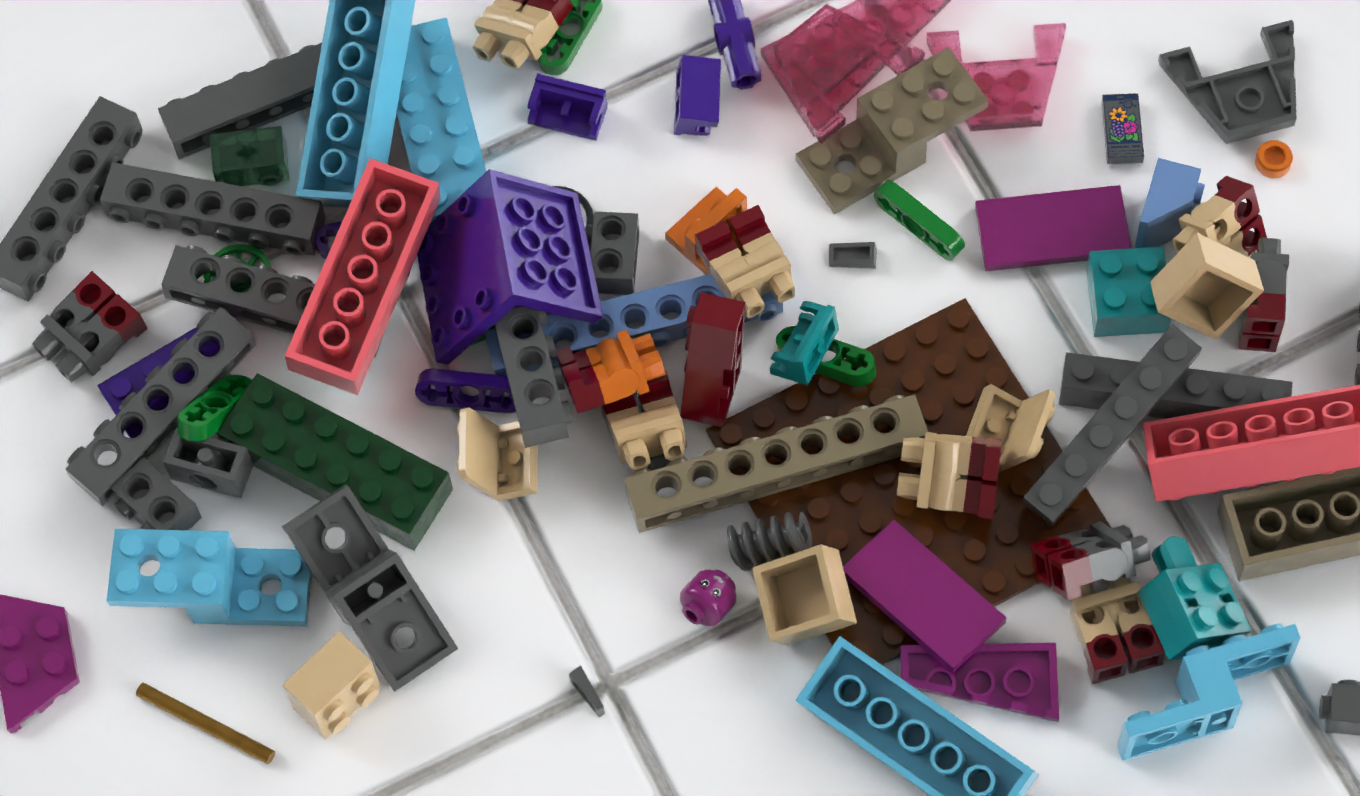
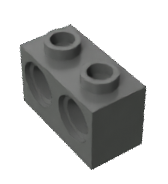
(617, 253)
(160, 499)

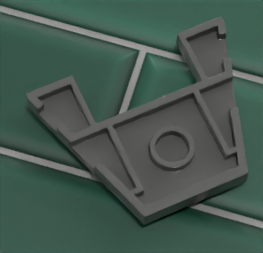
(1244, 99)

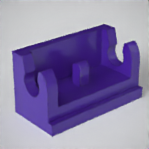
(697, 95)
(567, 107)

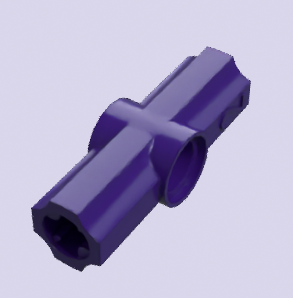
(735, 42)

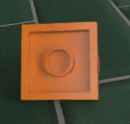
(706, 213)

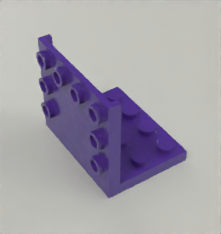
(502, 249)

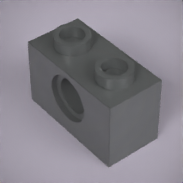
(209, 464)

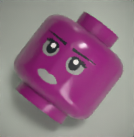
(708, 597)

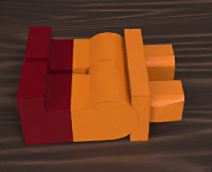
(610, 370)

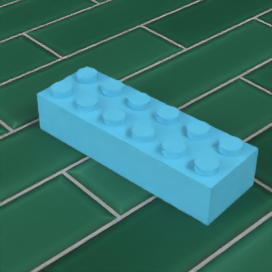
(354, 96)
(437, 114)
(909, 729)

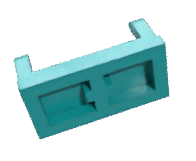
(806, 343)

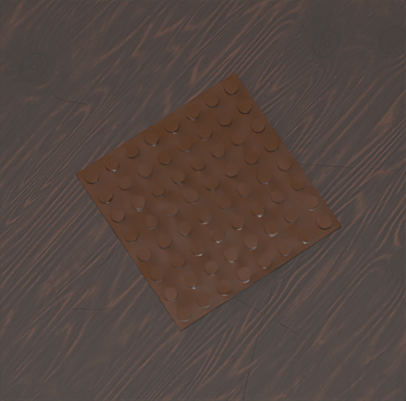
(946, 367)

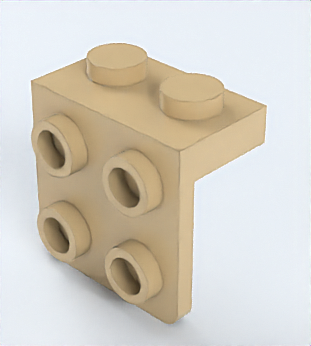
(1014, 422)
(495, 457)

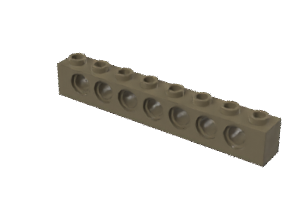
(765, 479)

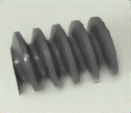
(770, 543)

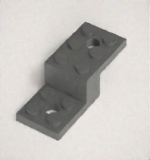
(370, 588)

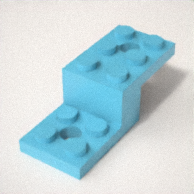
(208, 577)
(1208, 690)

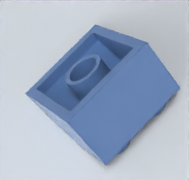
(1171, 194)

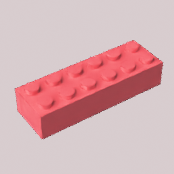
(363, 276)
(1254, 443)

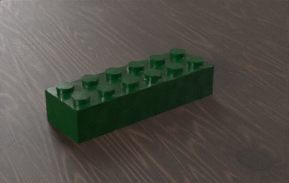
(325, 451)

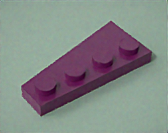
(997, 675)

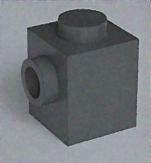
(1341, 708)

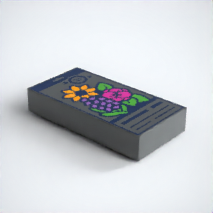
(1122, 128)

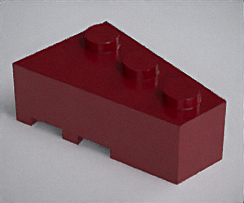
(712, 358)

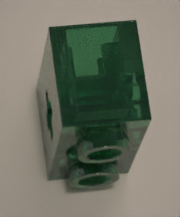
(234, 150)

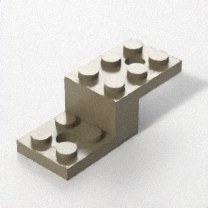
(892, 130)

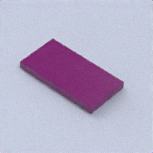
(1051, 227)
(923, 596)

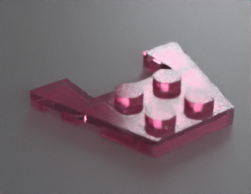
(826, 53)
(1015, 87)

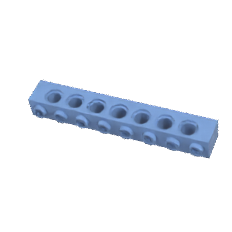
(643, 306)

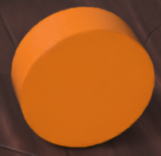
(1273, 159)

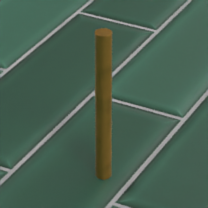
(205, 723)

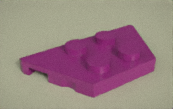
(34, 658)

